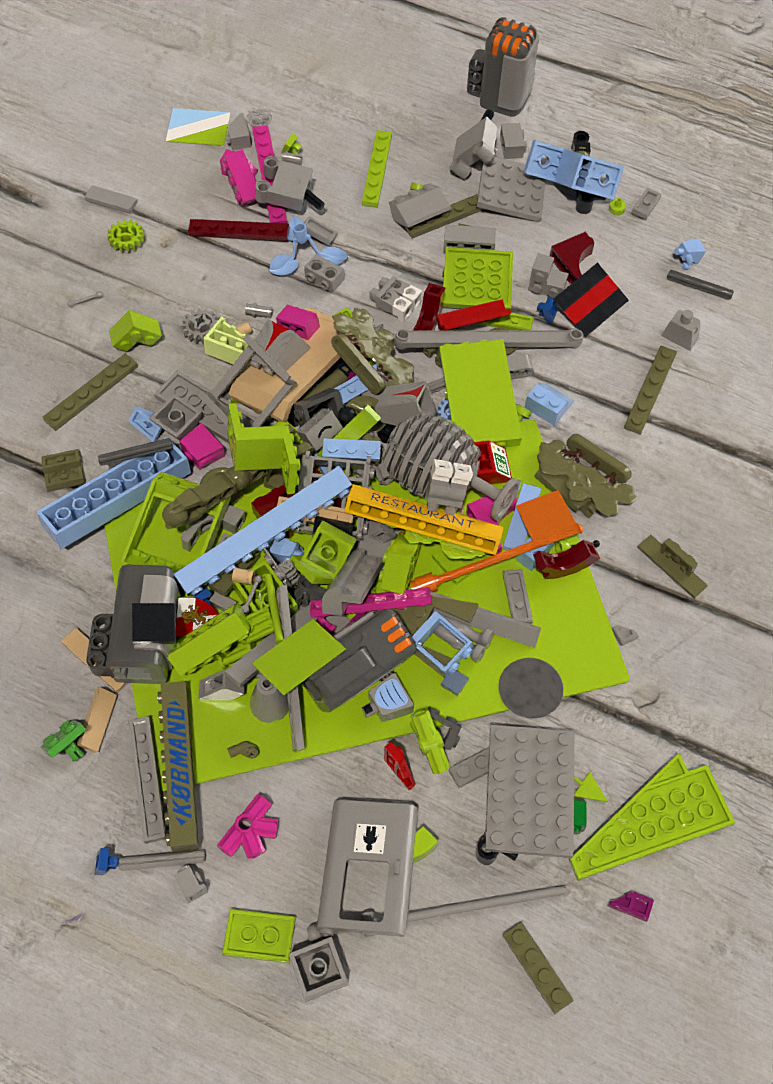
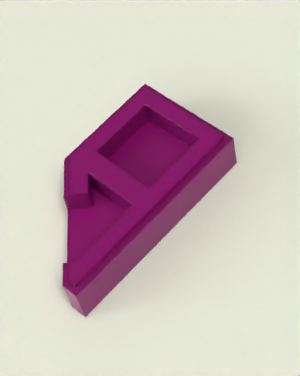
(633, 905)

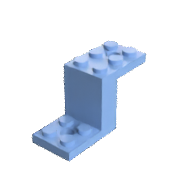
(573, 169)

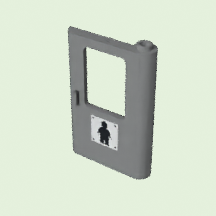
(375, 835)

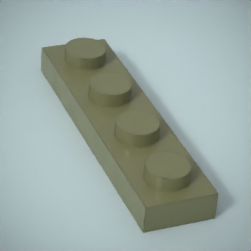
(537, 968)

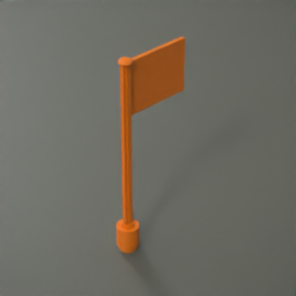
(546, 522)

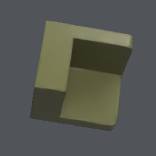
(273, 479)

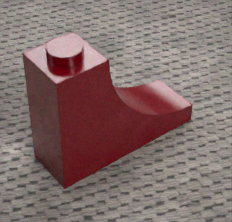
(571, 253)

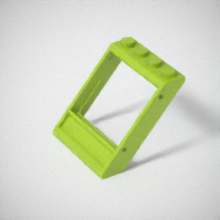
(168, 488)

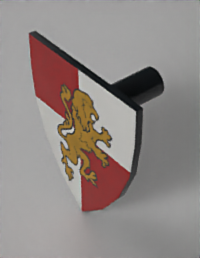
(192, 614)

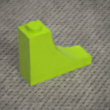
(357, 426)

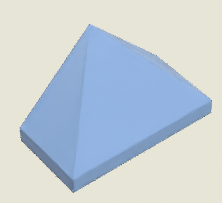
(141, 421)

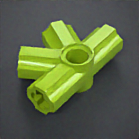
(429, 741)

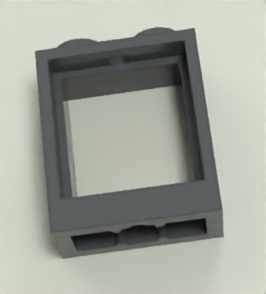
(333, 400)

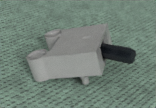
(475, 145)
(289, 186)

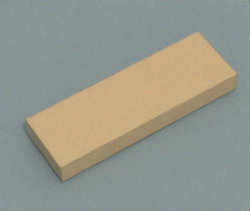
(97, 720)

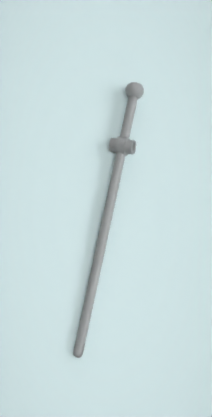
(314, 936)

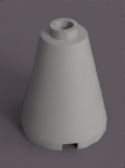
(268, 702)

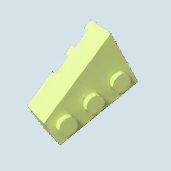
(224, 342)

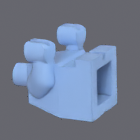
(691, 252)
(284, 549)

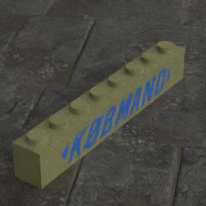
(179, 767)

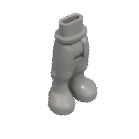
(481, 639)

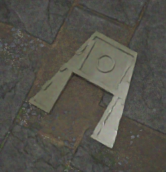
(415, 616)

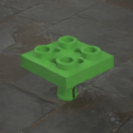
(64, 740)

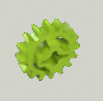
(125, 235)

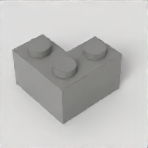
(545, 279)

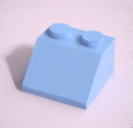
(548, 403)

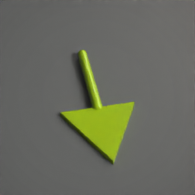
(589, 789)

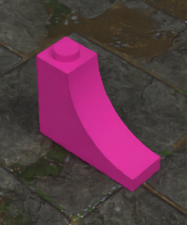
(481, 511)

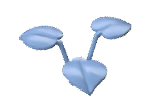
(285, 265)

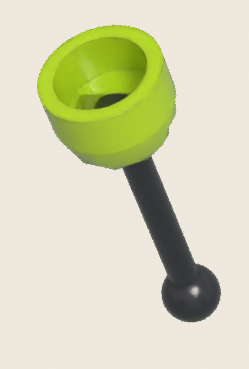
(563, 545)

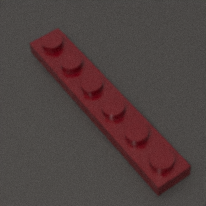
(238, 229)

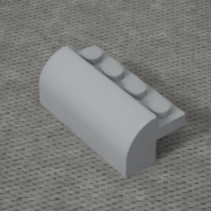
(351, 582)

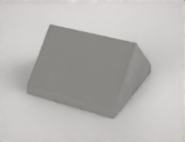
(176, 417)

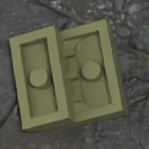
(62, 470)

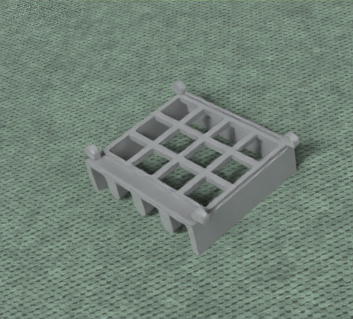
(307, 474)

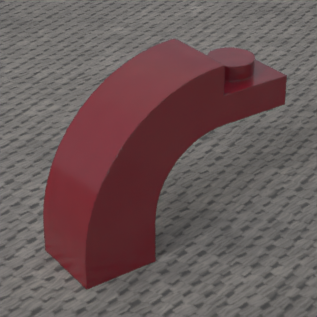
(431, 306)
(568, 561)

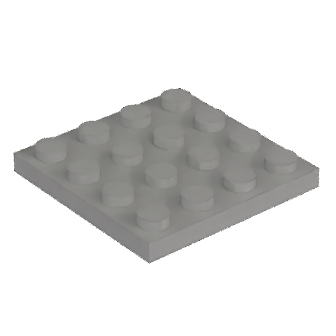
(509, 190)

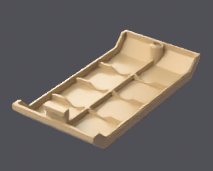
(257, 388)

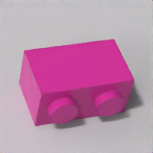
(298, 320)

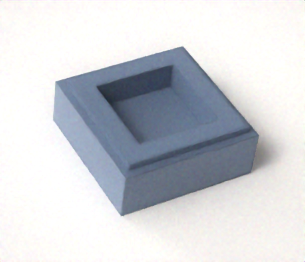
(455, 682)

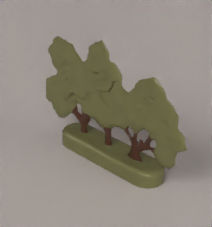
(373, 345)
(587, 481)

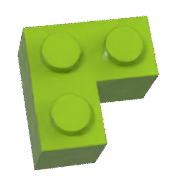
(134, 328)

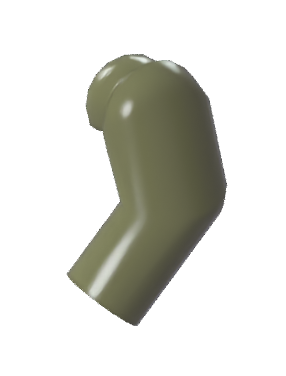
(243, 748)

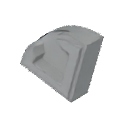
(624, 635)

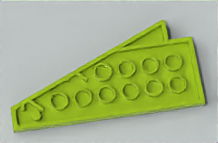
(663, 814)

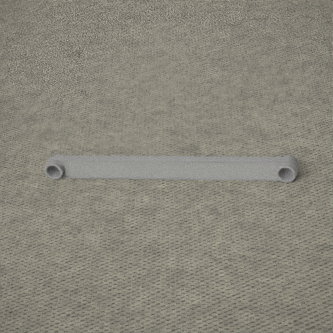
(512, 338)

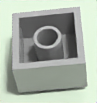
(318, 969)

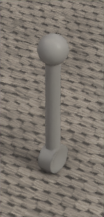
(71, 303)
(245, 608)

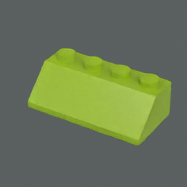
(209, 639)

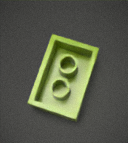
(399, 565)
(260, 596)

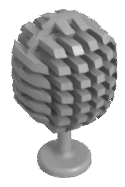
(427, 437)

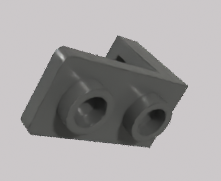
(451, 738)

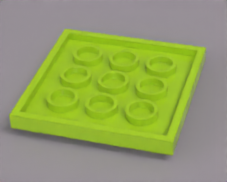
(477, 277)

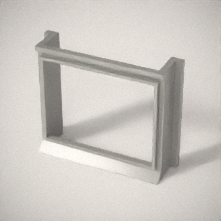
(212, 399)

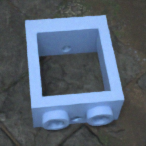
(425, 632)

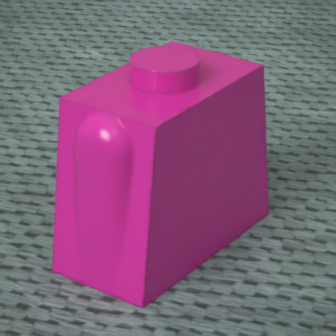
(201, 447)

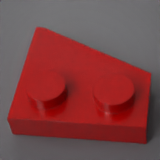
(395, 760)

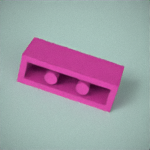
(240, 177)

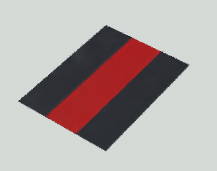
(591, 299)

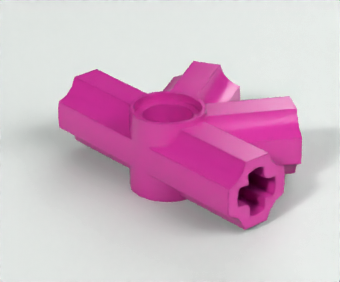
(250, 837)

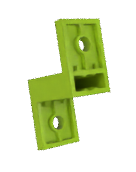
(263, 448)

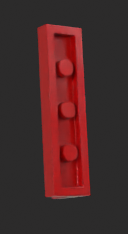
(472, 315)

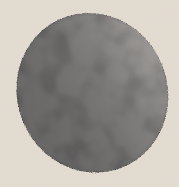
(531, 688)

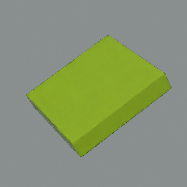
(309, 572)

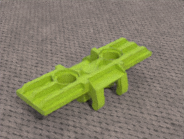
(261, 626)

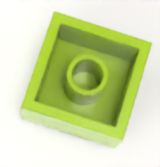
(328, 549)

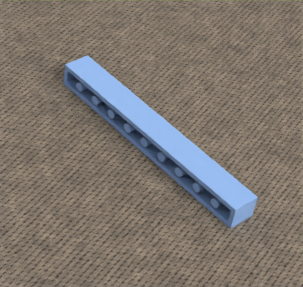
(263, 531)

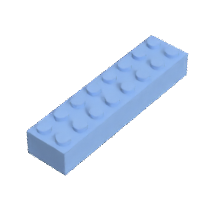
(108, 495)

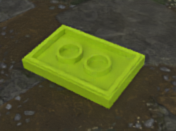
(259, 936)

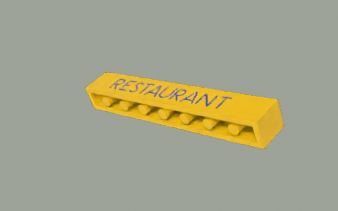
(416, 518)

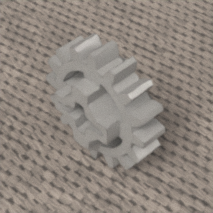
(198, 324)

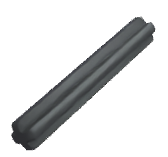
(700, 284)
(135, 451)

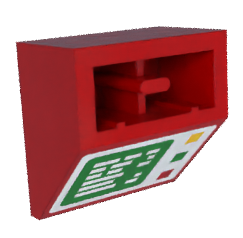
(493, 463)

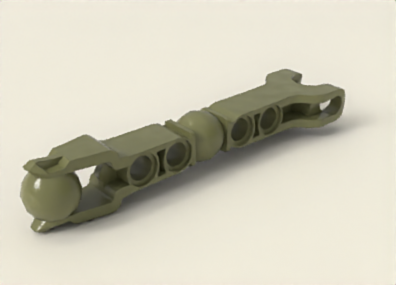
(196, 501)

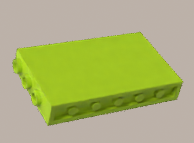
(481, 391)

